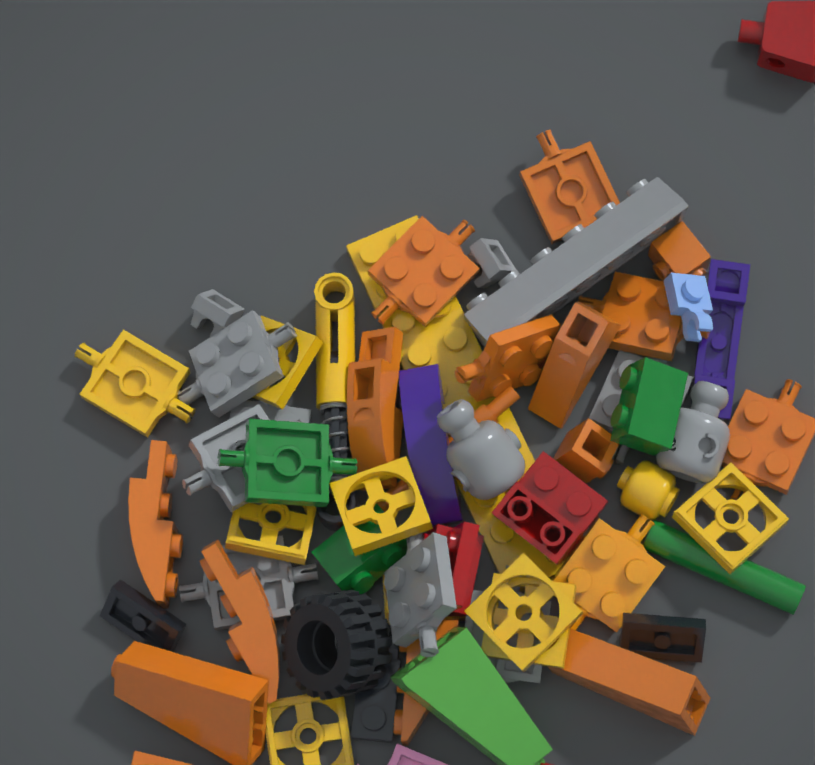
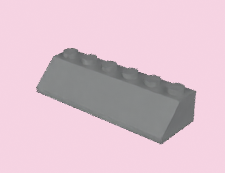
(579, 262)

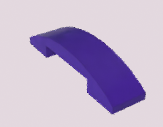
(718, 354)
(427, 443)

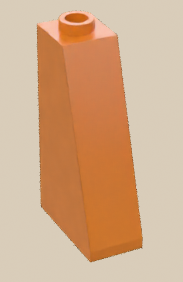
(635, 681)
(196, 699)

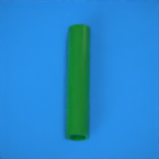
(747, 578)

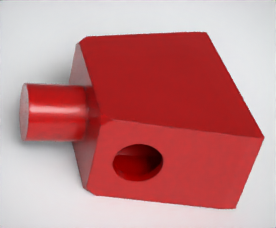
(784, 38)

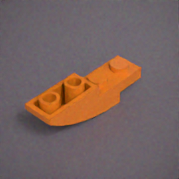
(372, 412)
(153, 538)
(255, 634)

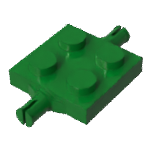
(287, 463)

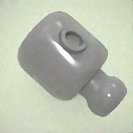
(699, 436)
(481, 453)

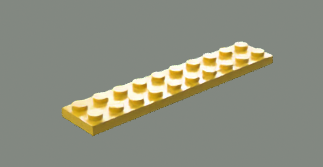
(450, 344)

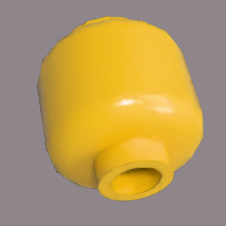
(648, 490)

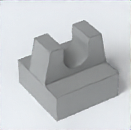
(493, 261)
(216, 308)

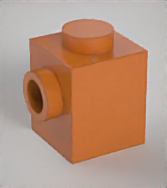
(678, 253)
(587, 451)

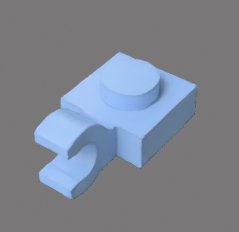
(691, 300)

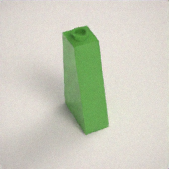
(473, 700)

